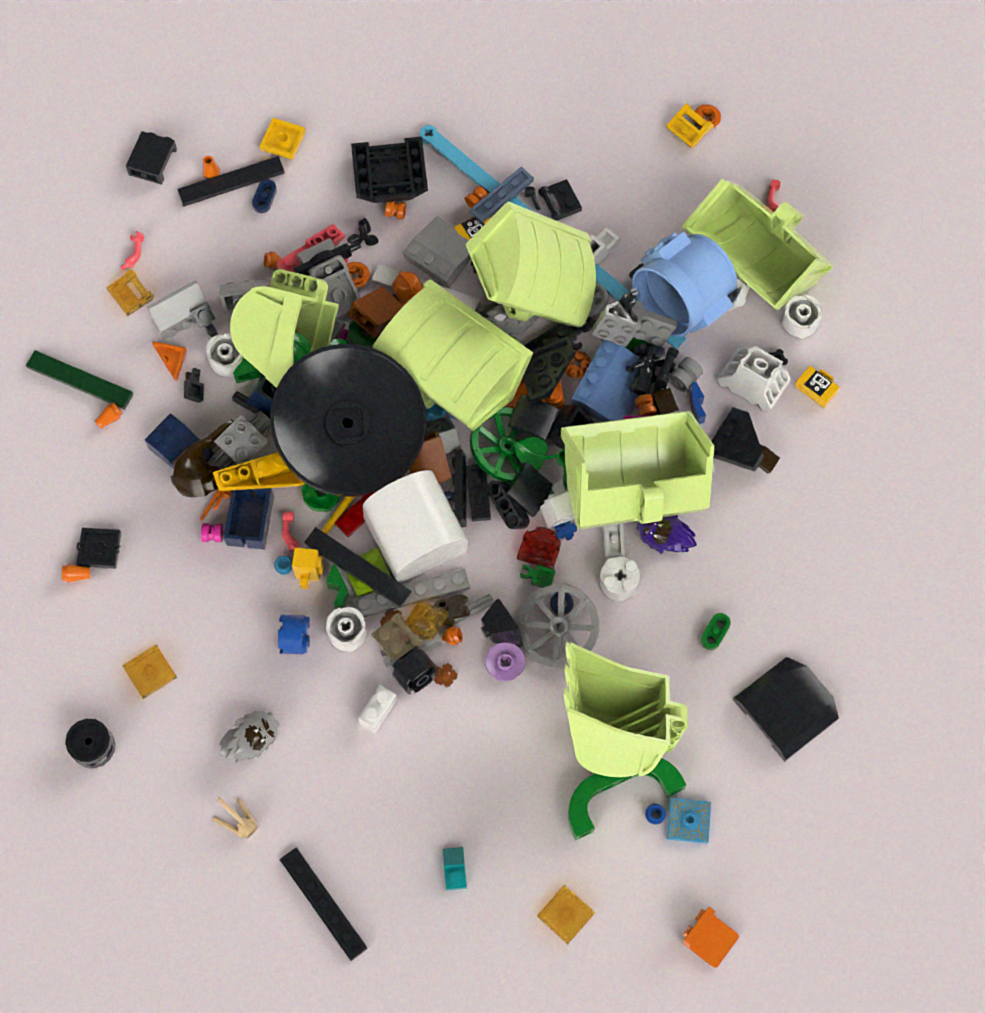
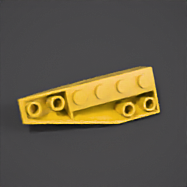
(256, 474)

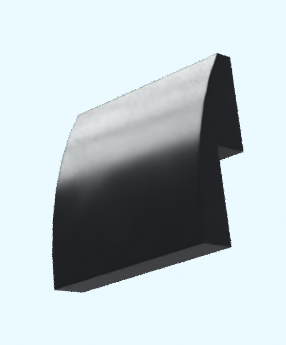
(532, 418)
(529, 489)

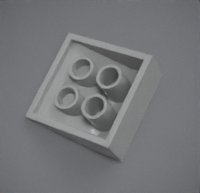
(439, 252)

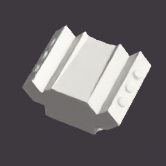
(755, 376)

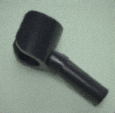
(530, 192)

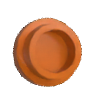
(271, 259)
(453, 635)

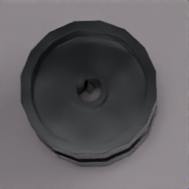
(82, 750)

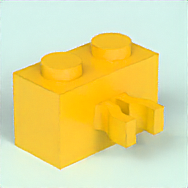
(307, 566)

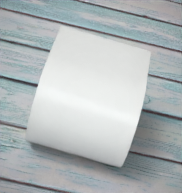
(414, 525)

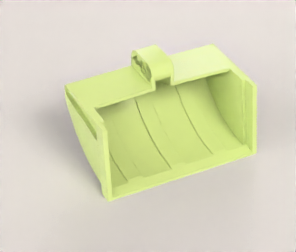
(760, 242)
(535, 266)
(455, 355)
(637, 469)

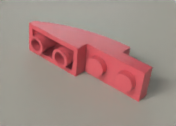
(291, 261)

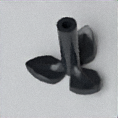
(364, 229)

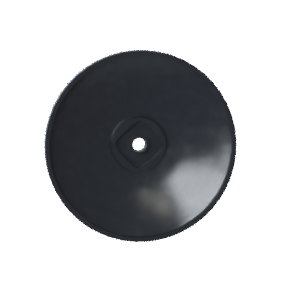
(356, 386)

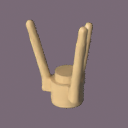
(246, 826)

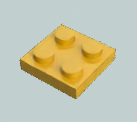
(282, 138)

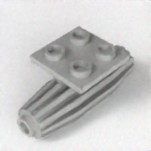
(241, 441)

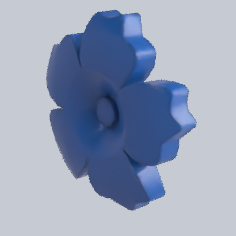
(565, 530)

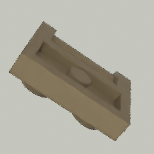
(390, 640)

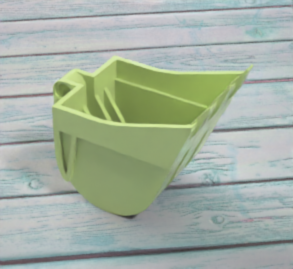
(269, 317)
(619, 714)

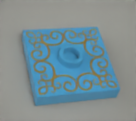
(689, 820)

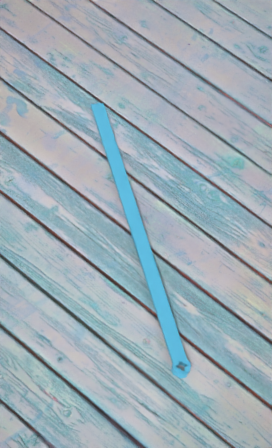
(488, 183)

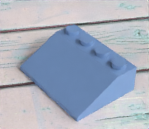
(606, 384)

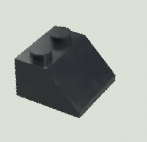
(568, 416)

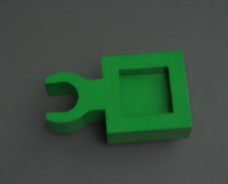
(540, 577)

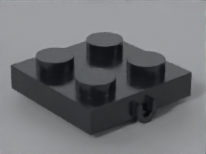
(98, 548)

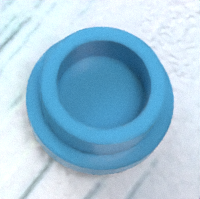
(283, 565)

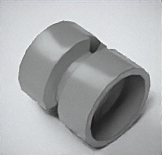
(687, 372)

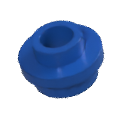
(658, 808)

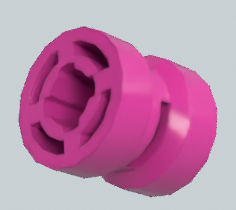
(212, 532)

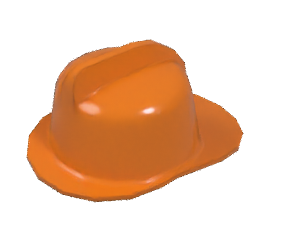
(406, 286)

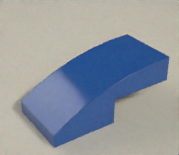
(696, 401)

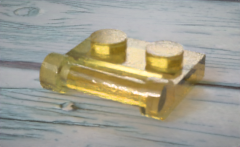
(125, 297)
(426, 615)

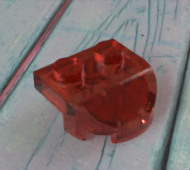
(540, 547)

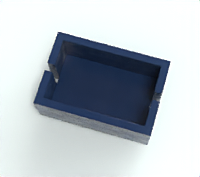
(249, 518)

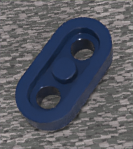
(264, 197)

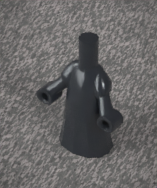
(645, 373)

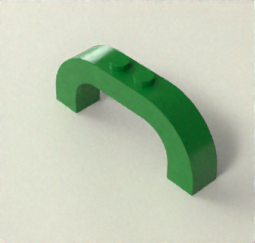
(578, 818)

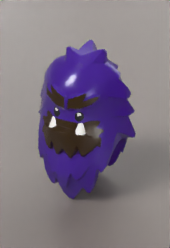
(667, 535)

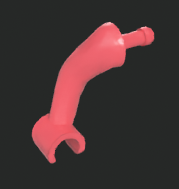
(774, 185)
(131, 260)
(289, 540)

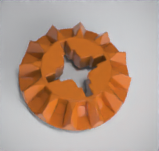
(709, 110)
(364, 273)
(575, 371)

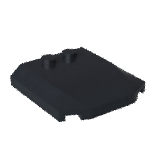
(389, 171)
(788, 706)

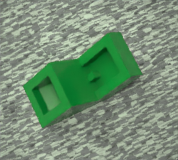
(336, 582)

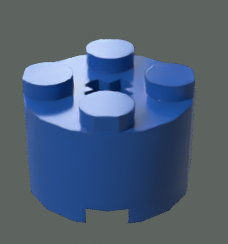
(293, 634)

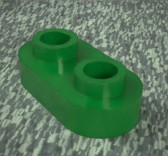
(714, 632)

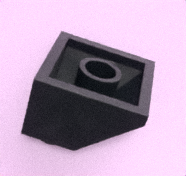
(500, 625)

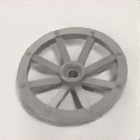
(556, 621)

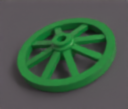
(505, 441)

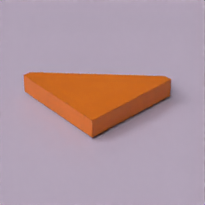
(172, 356)

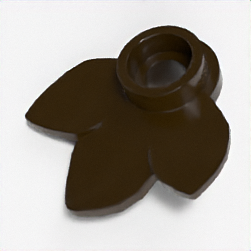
(455, 607)

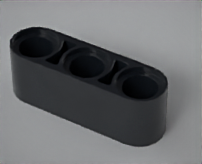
(510, 513)

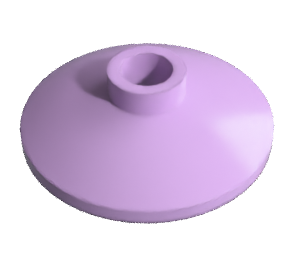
(509, 653)

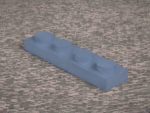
(501, 194)

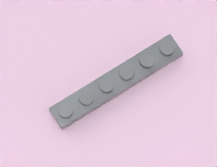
(421, 591)

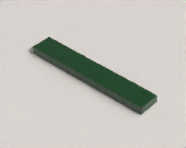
(79, 379)

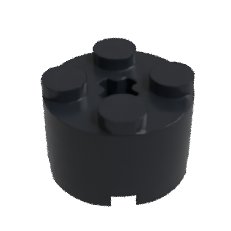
(414, 670)

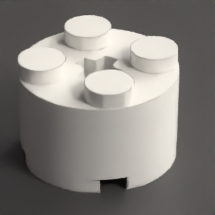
(802, 316)
(223, 355)
(609, 582)
(345, 618)

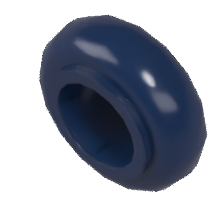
(568, 598)

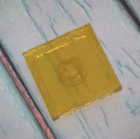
(149, 671)
(566, 914)

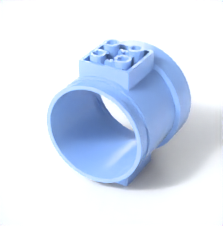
(686, 281)

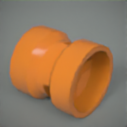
(477, 195)
(396, 209)
(645, 405)

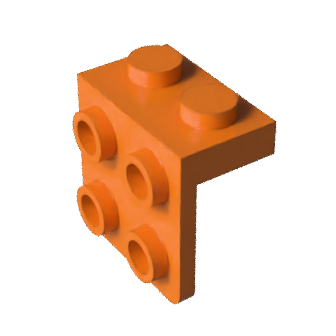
(710, 938)

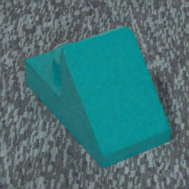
(454, 868)

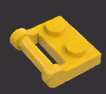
(685, 130)

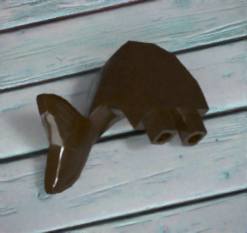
(191, 472)

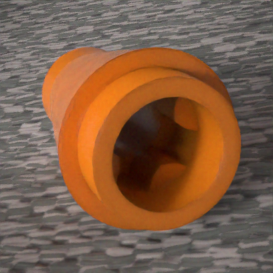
(210, 168)
(109, 415)
(75, 573)

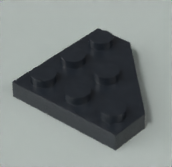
(547, 368)
(737, 441)

